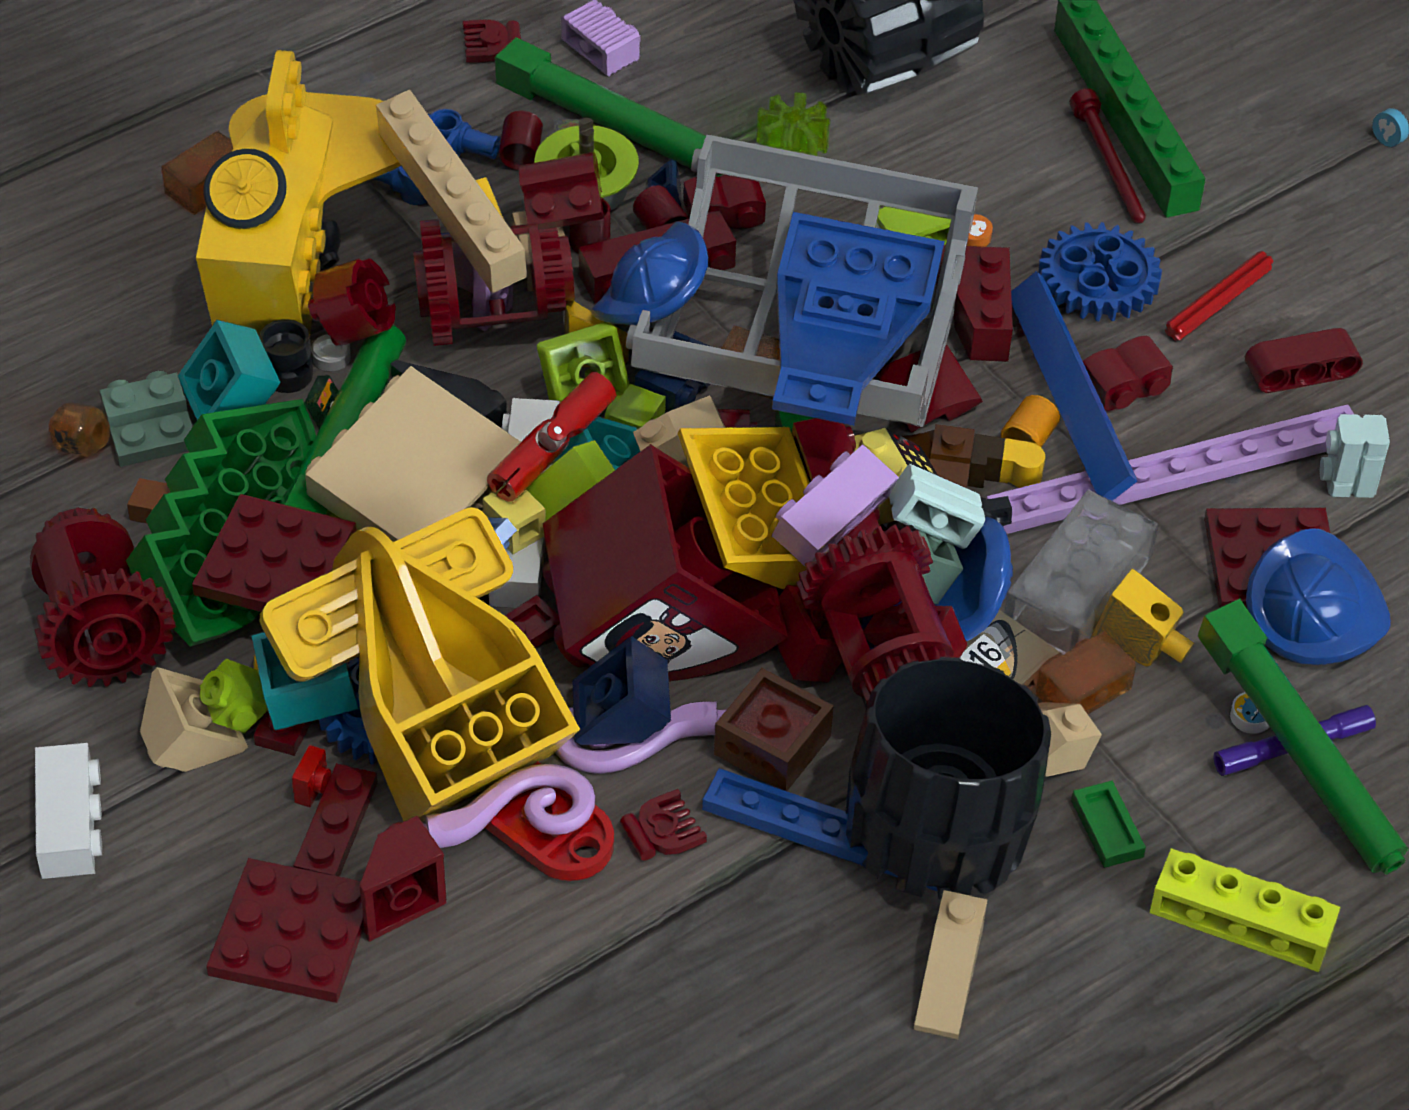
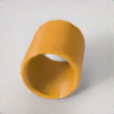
(1032, 421)

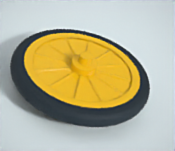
(245, 188)

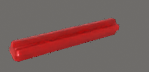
(1219, 296)

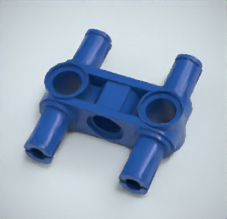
(461, 139)

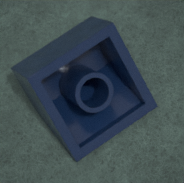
(622, 696)

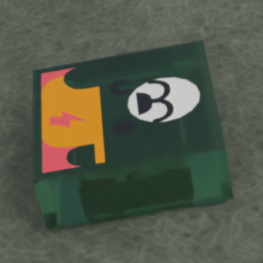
(321, 398)

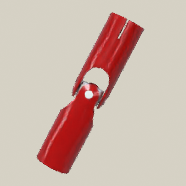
(569, 419)

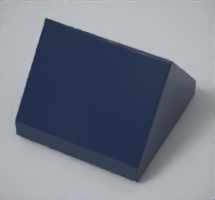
(669, 178)

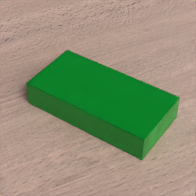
(1108, 824)

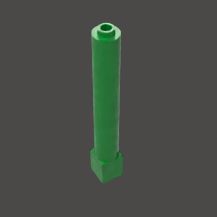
(531, 73)
(361, 386)
(1239, 648)

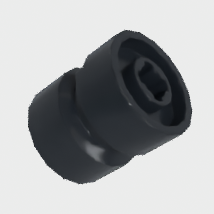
(289, 352)

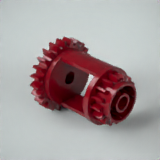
(437, 283)
(867, 578)
(98, 611)

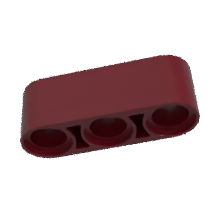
(1303, 360)

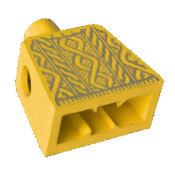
(1143, 621)

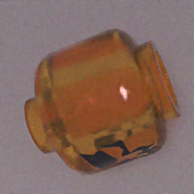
(79, 429)

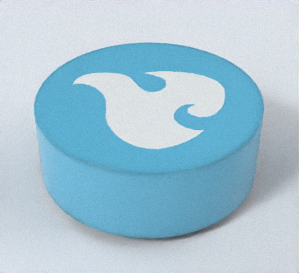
(1390, 127)

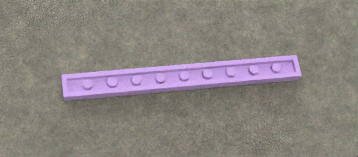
(1181, 467)

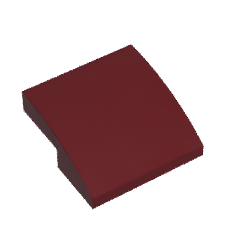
(952, 391)

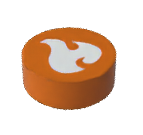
(980, 232)

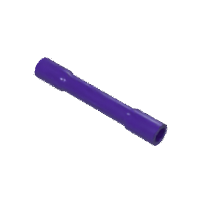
(1252, 753)

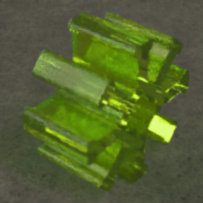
(795, 126)

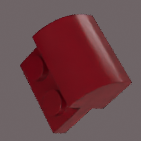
(562, 191)

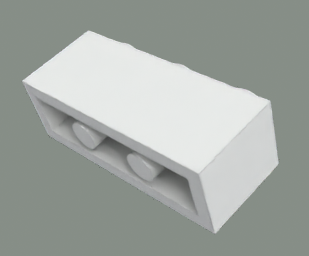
(66, 810)

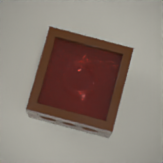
(773, 730)

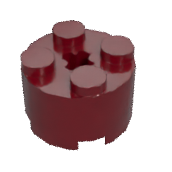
(352, 301)

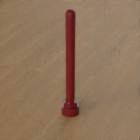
(1087, 107)

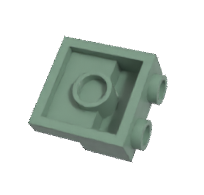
(146, 417)

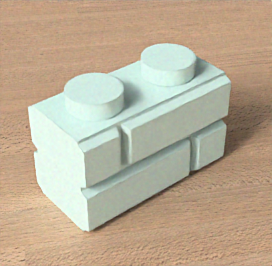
(1355, 455)
(937, 506)

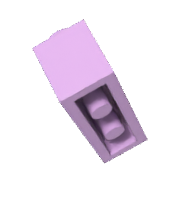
(834, 504)

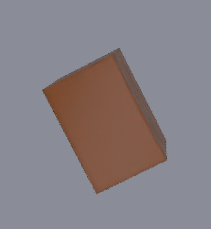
(144, 498)

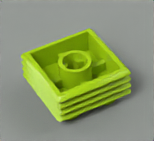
(566, 354)

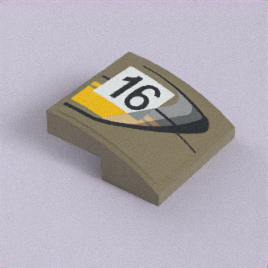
(1011, 649)

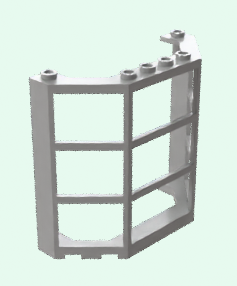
(745, 371)

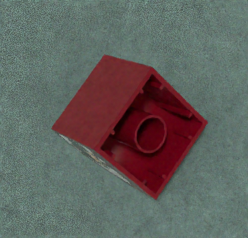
(646, 566)

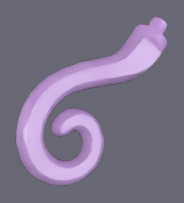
(686, 721)
(464, 823)

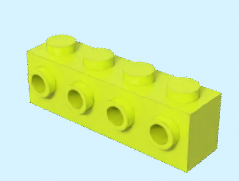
(1244, 909)

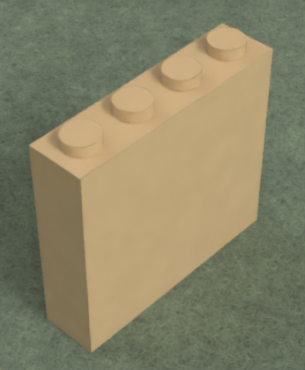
(409, 459)

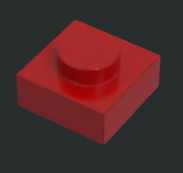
(310, 776)

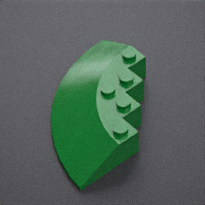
(229, 454)

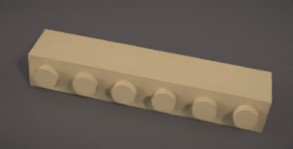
(451, 191)

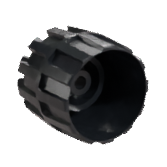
(887, 40)
(947, 776)

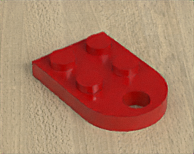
(555, 853)

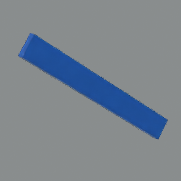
(1072, 388)

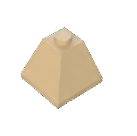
(664, 429)
(180, 726)
(1072, 737)

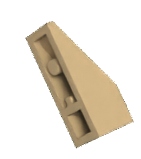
(950, 964)

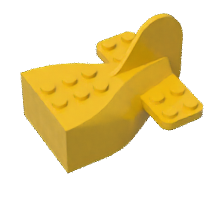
(323, 149)
(443, 677)

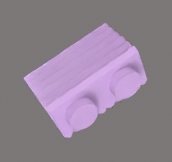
(601, 37)

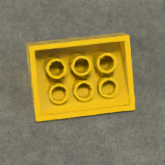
(742, 486)

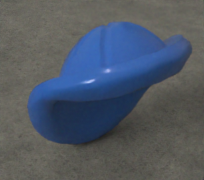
(655, 277)
(983, 581)
(1316, 599)

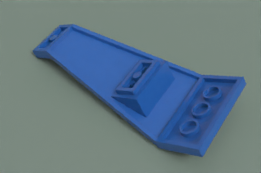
(845, 309)

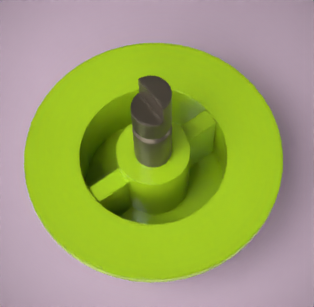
(615, 155)

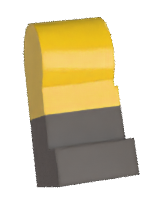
(1005, 462)

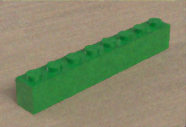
(1130, 107)

